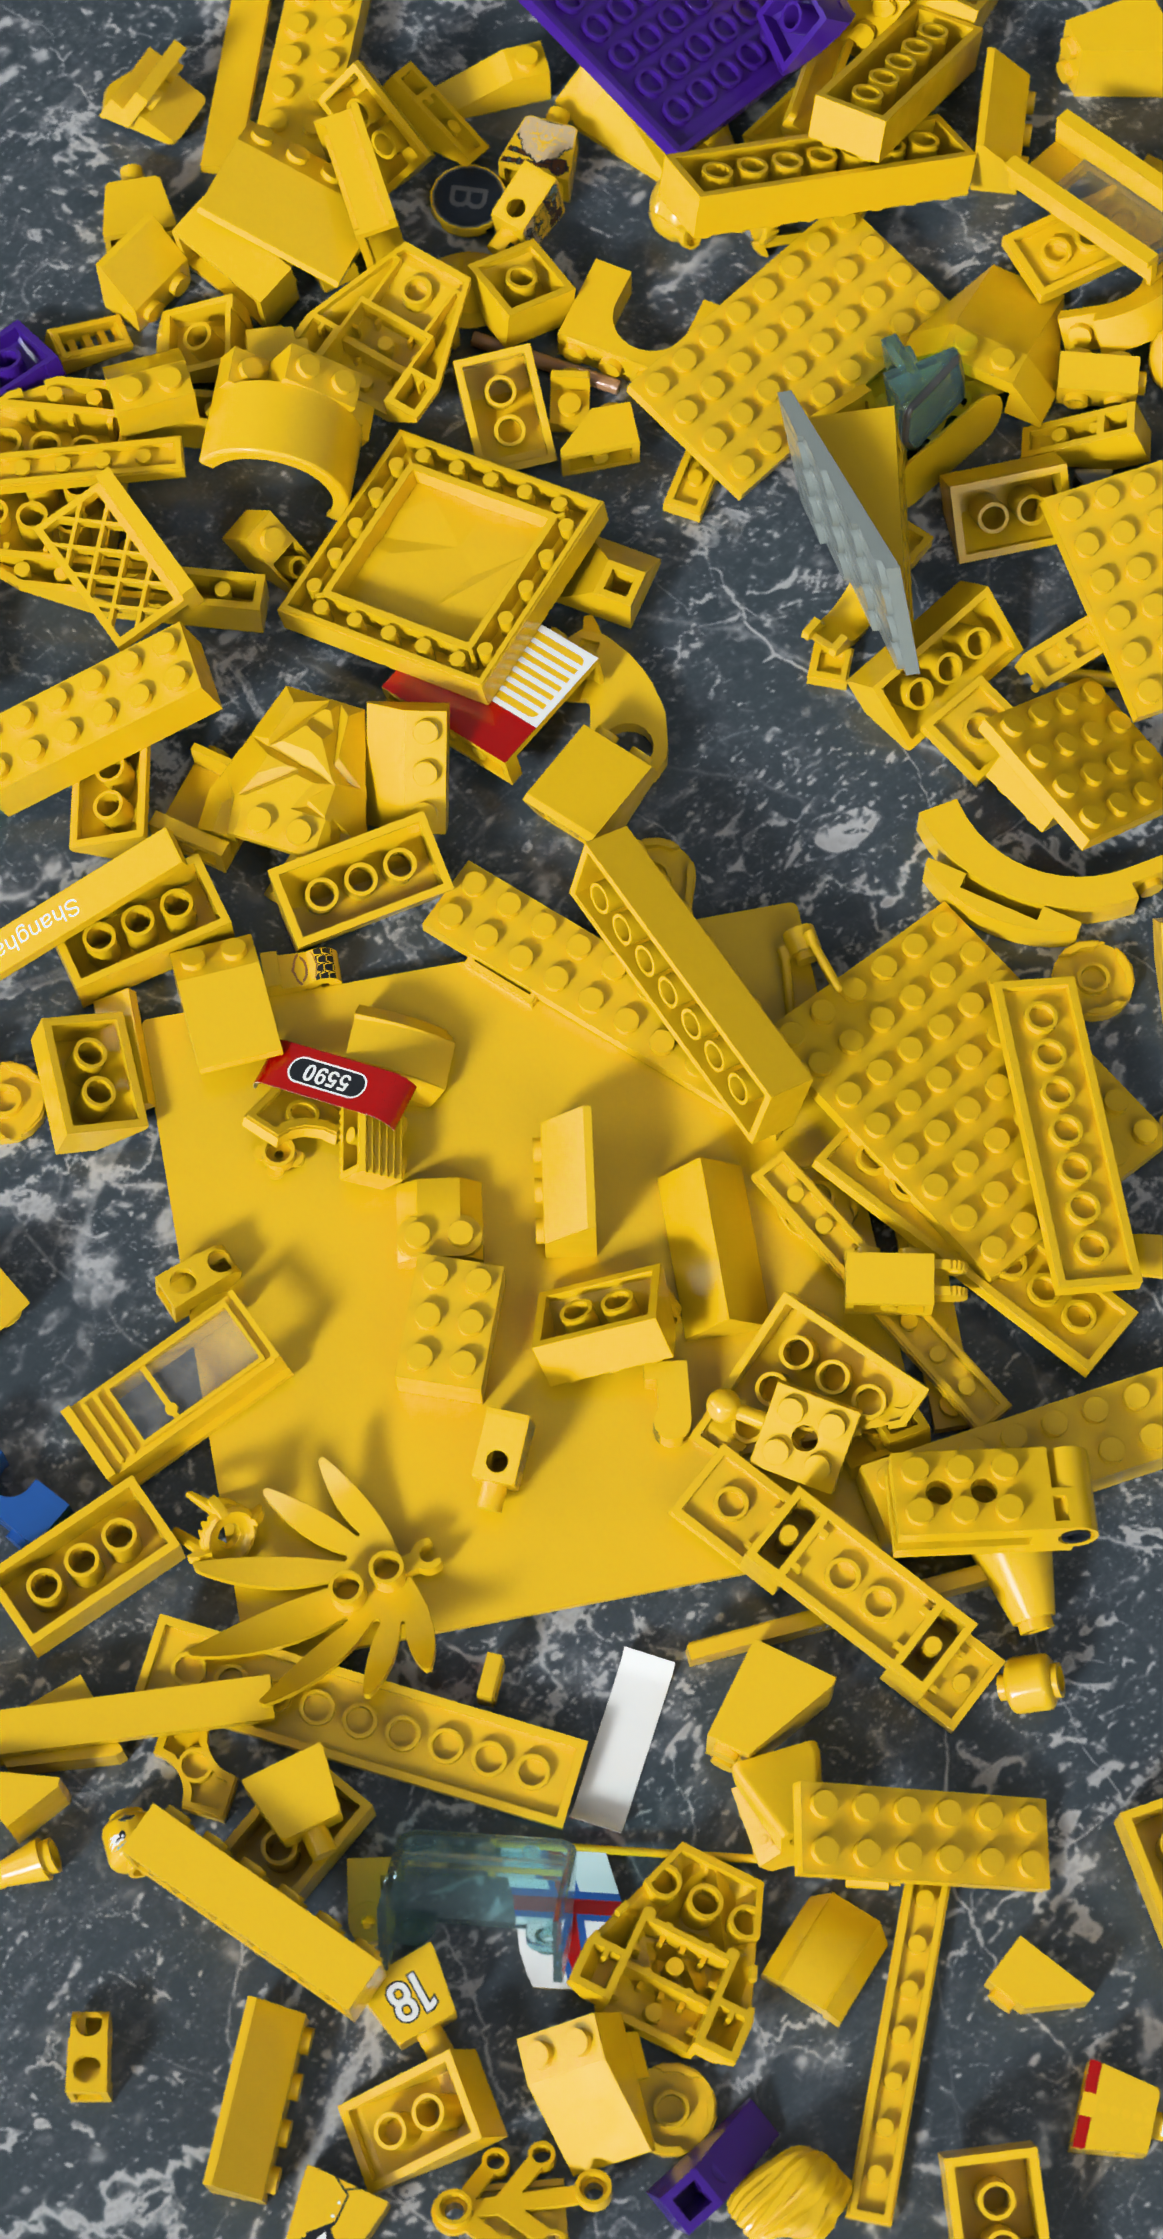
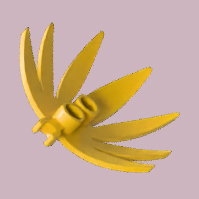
(362, 1590)

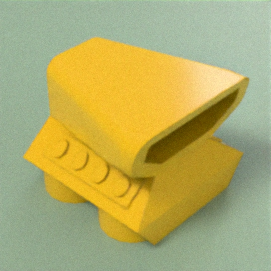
(766, 1799)

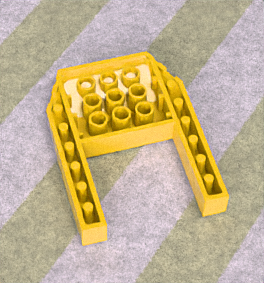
(80, 413)

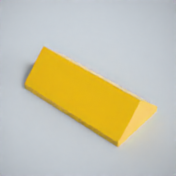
(112, 808)
(713, 1249)

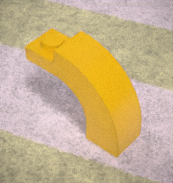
(1115, 324)

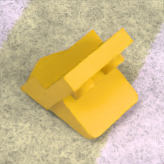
(154, 97)

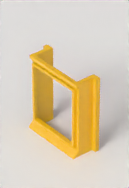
(360, 181)

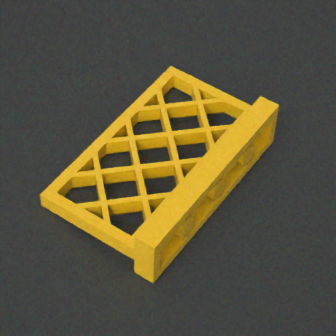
(150, 549)

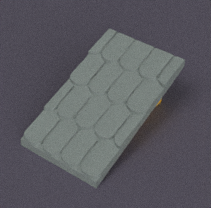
(856, 501)

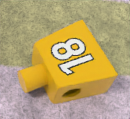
(415, 2002)

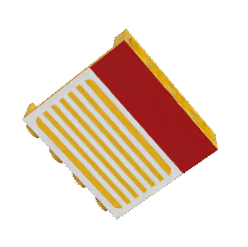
(525, 702)

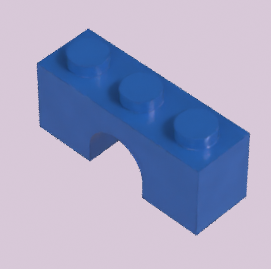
(31, 1512)

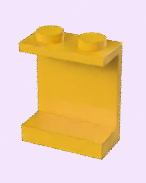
(187, 808)

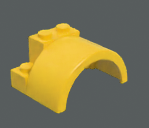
(290, 413)

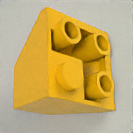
(611, 582)

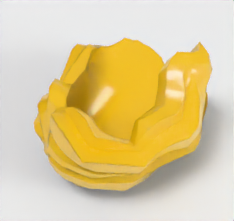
(791, 2196)

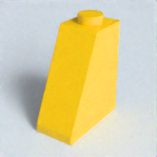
(66, 1759)

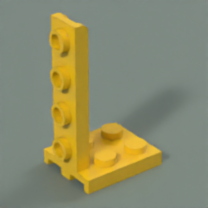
(869, 22)

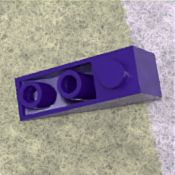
(713, 2168)

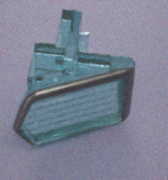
(921, 390)

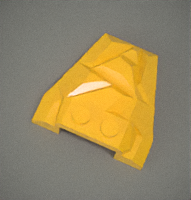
(294, 778)
(680, 1957)

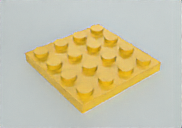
(1081, 760)

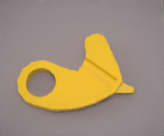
(625, 698)

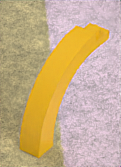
(1000, 879)

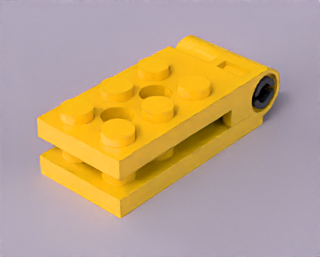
(1029, 1497)

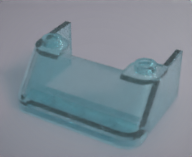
(479, 1883)

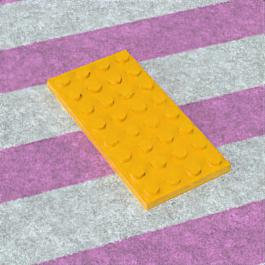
(795, 326)

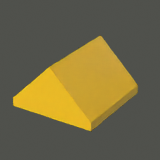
(30, 1802)

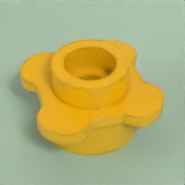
(276, 1167)

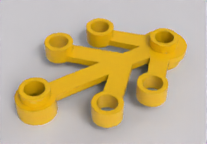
(513, 2201)

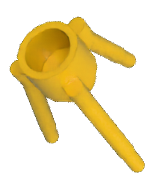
(805, 948)

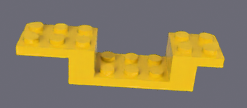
(843, 1581)

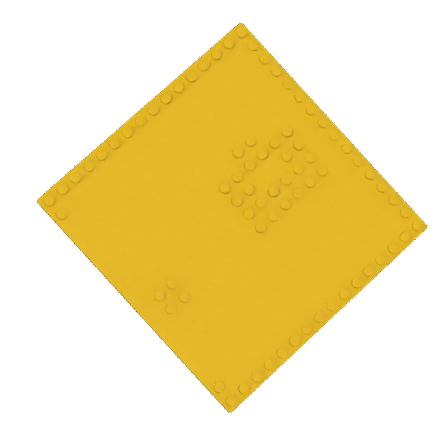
(336, 1305)

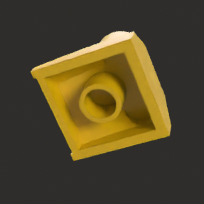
(439, 1219)

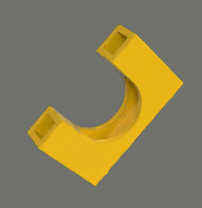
(590, 331)

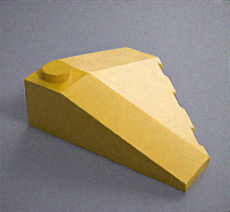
(821, 1356)

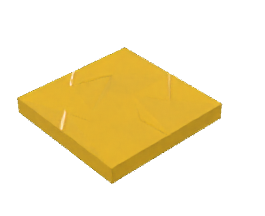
(443, 566)

